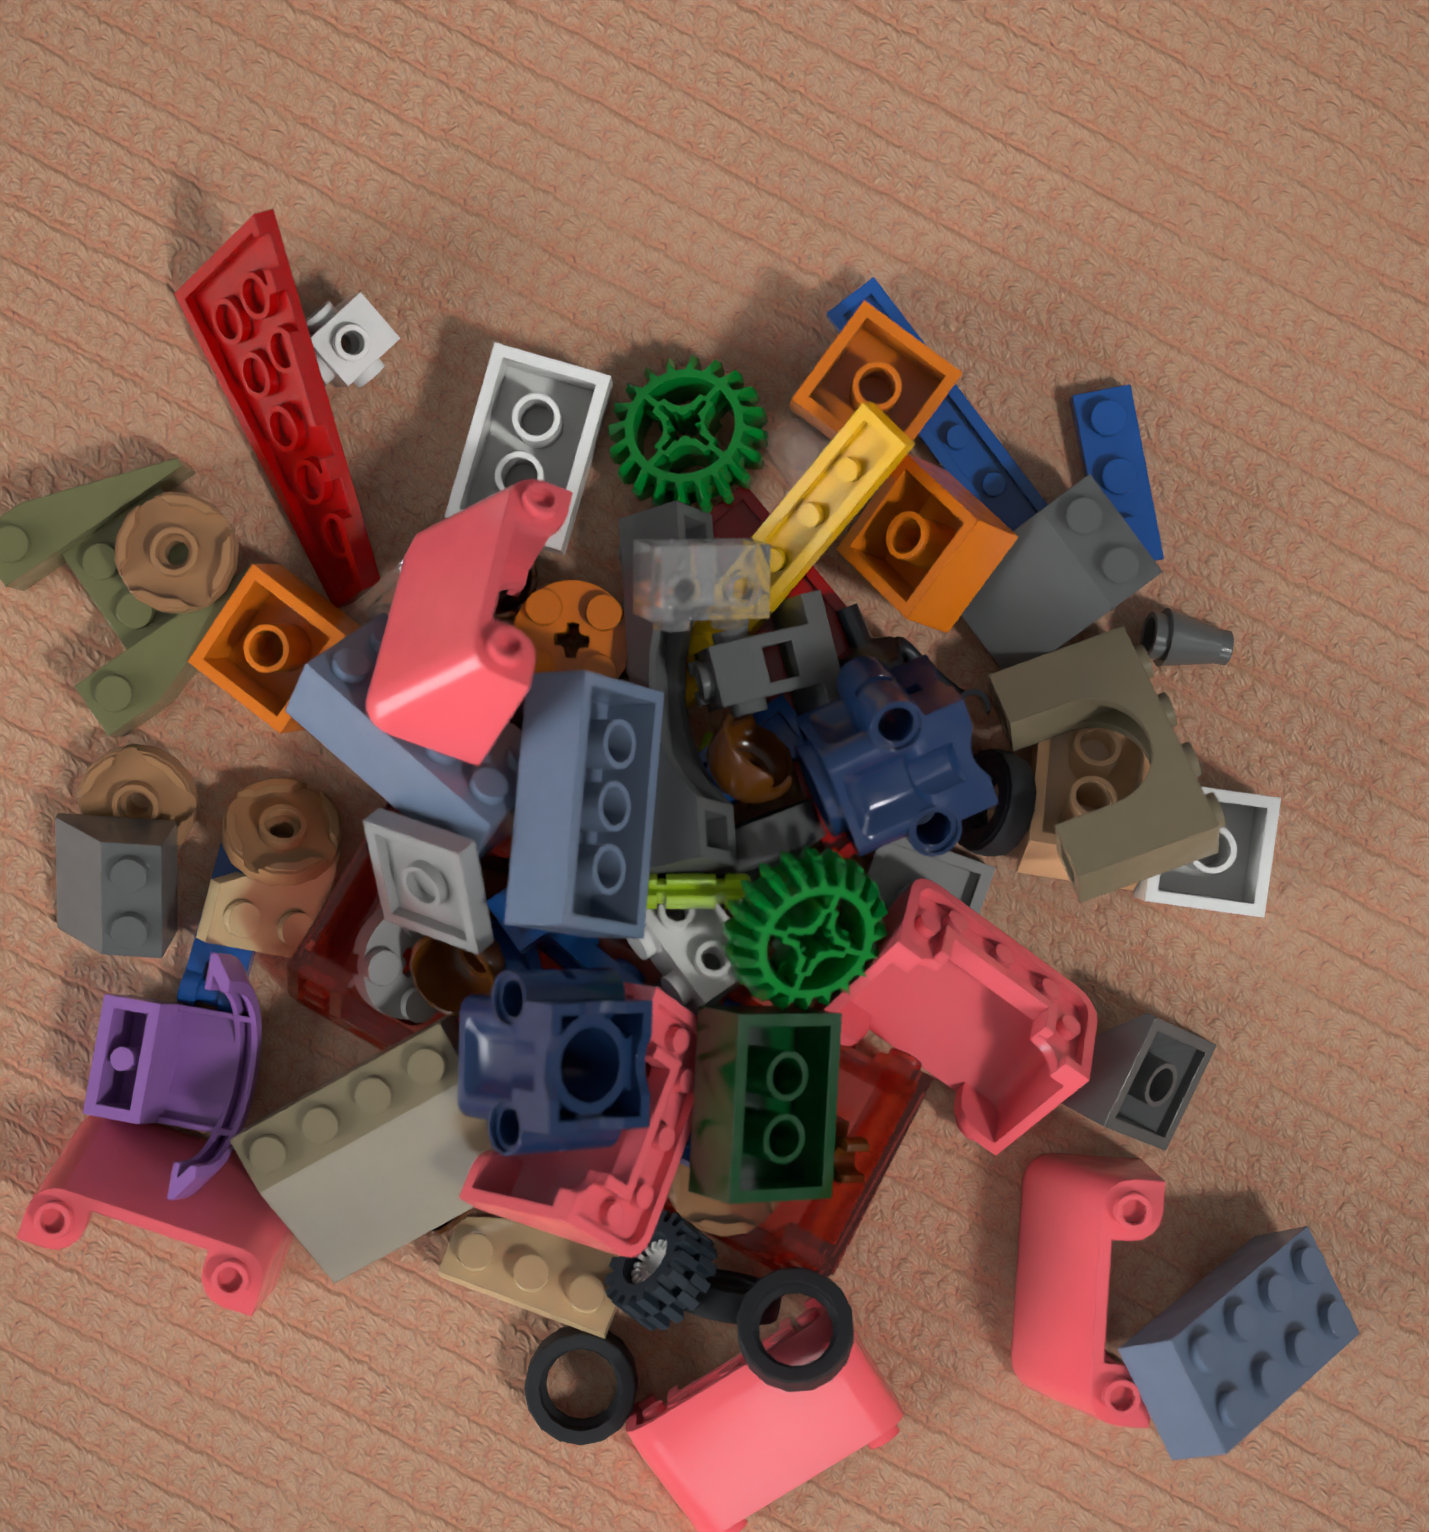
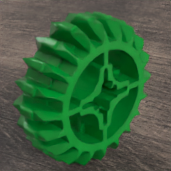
(712, 398)
(798, 907)

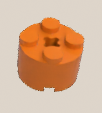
(575, 603)

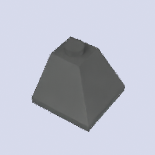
(1142, 1078)

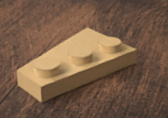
(532, 1271)

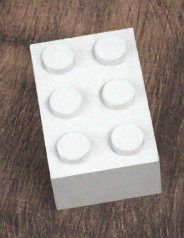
(532, 423)

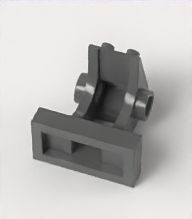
(736, 671)

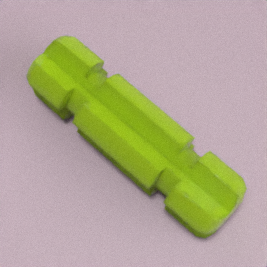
(694, 890)

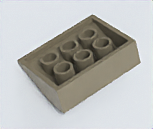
(370, 1153)

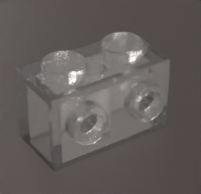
(701, 581)

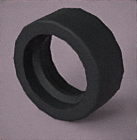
(795, 1281)
(573, 1429)

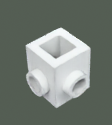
(365, 337)

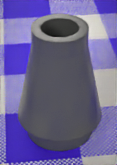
(1183, 640)

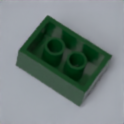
(764, 1103)

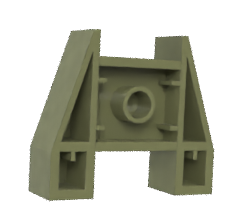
(82, 530)

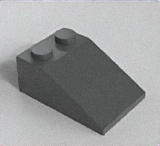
(1059, 576)

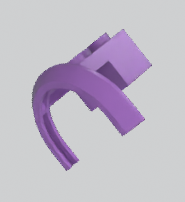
(181, 1067)

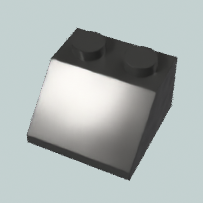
(117, 883)

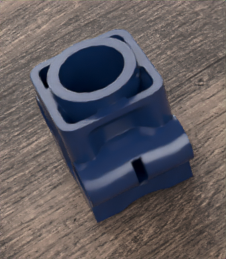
(893, 758)
(555, 1060)

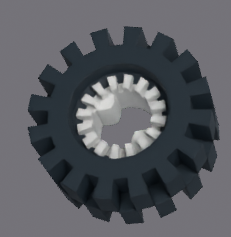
(664, 1275)

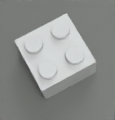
(1236, 876)

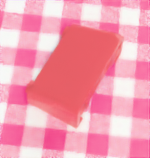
(444, 664)
(973, 1013)
(126, 1176)
(615, 1192)
(1065, 1239)
(742, 1444)

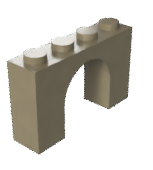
(1109, 687)

